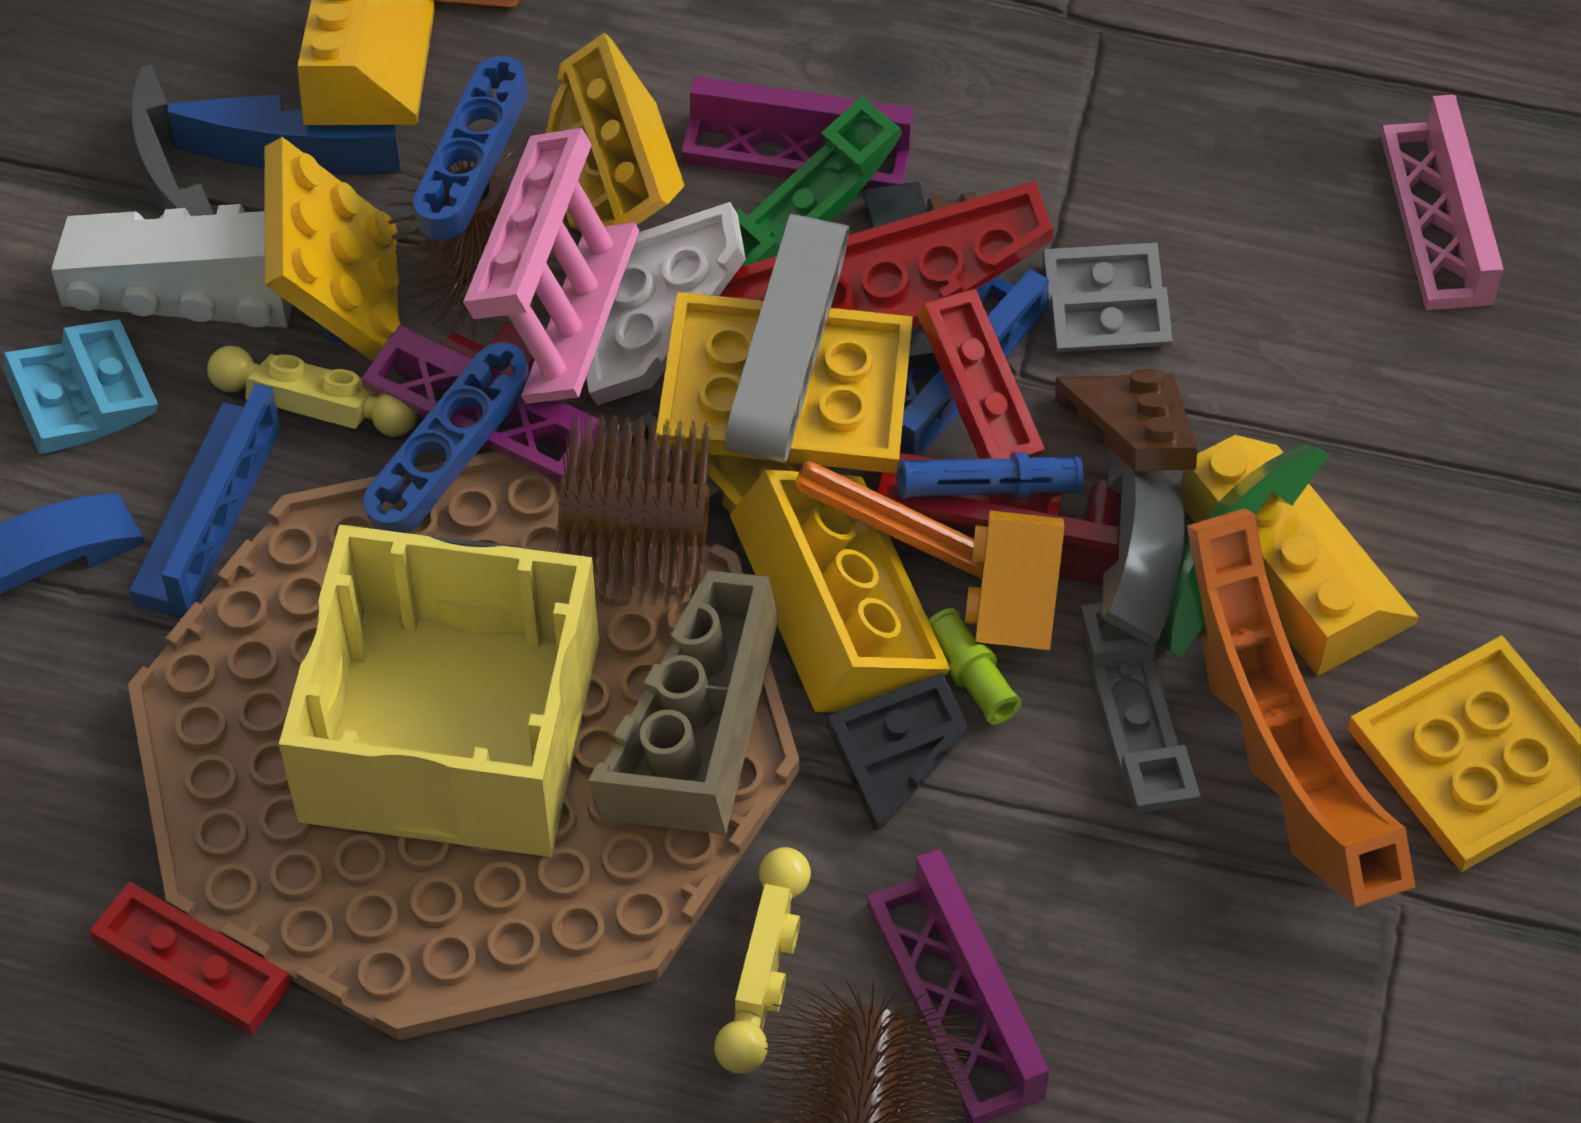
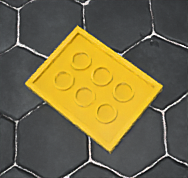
(851, 401)

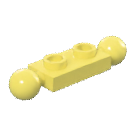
(311, 390)
(742, 1042)

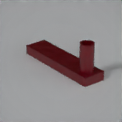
(1088, 544)

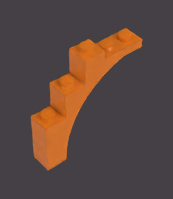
(1251, 668)

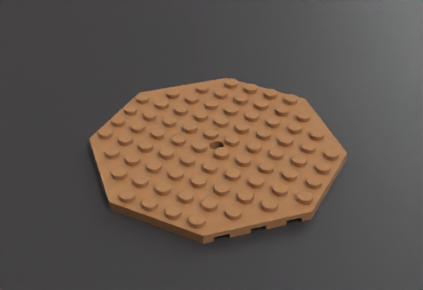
(406, 925)

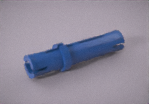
(993, 476)

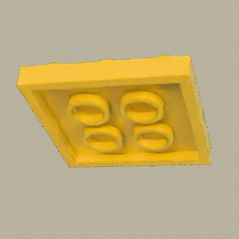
(329, 250)
(1476, 752)

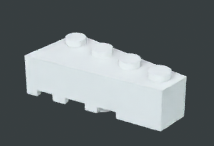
(170, 266)

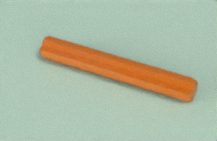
(887, 516)

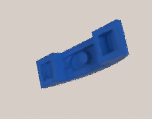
(64, 531)

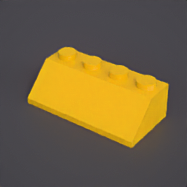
(364, 61)
(1318, 574)
(836, 595)

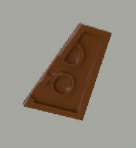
(1138, 415)

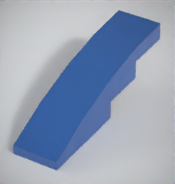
(242, 127)

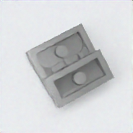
(1106, 297)

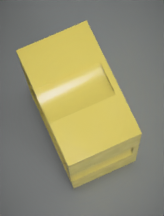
(442, 691)

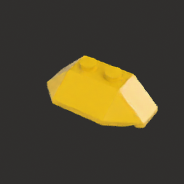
(630, 158)

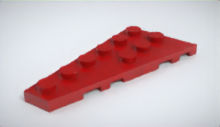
(927, 254)

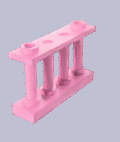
(516, 265)

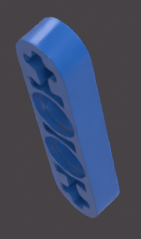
(461, 144)
(440, 434)

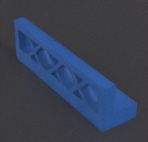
(1012, 319)
(208, 505)

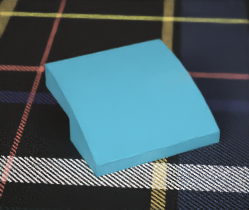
(79, 386)

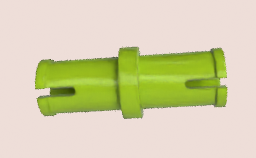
(974, 667)

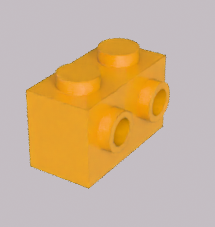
(1017, 579)

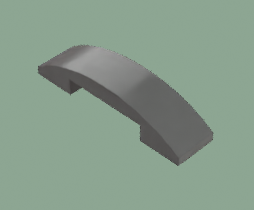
(150, 130)
(1151, 545)
(1136, 717)

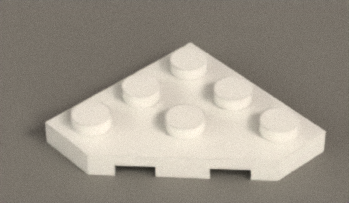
(680, 256)

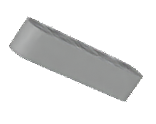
(787, 339)

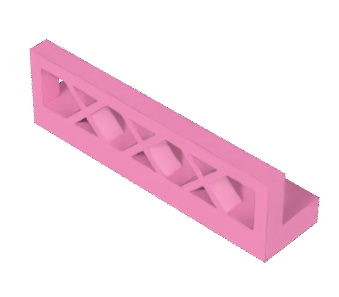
(1461, 198)

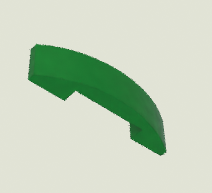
(826, 182)
(1280, 478)

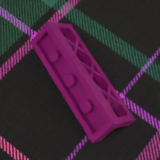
(791, 117)
(437, 368)
(980, 978)

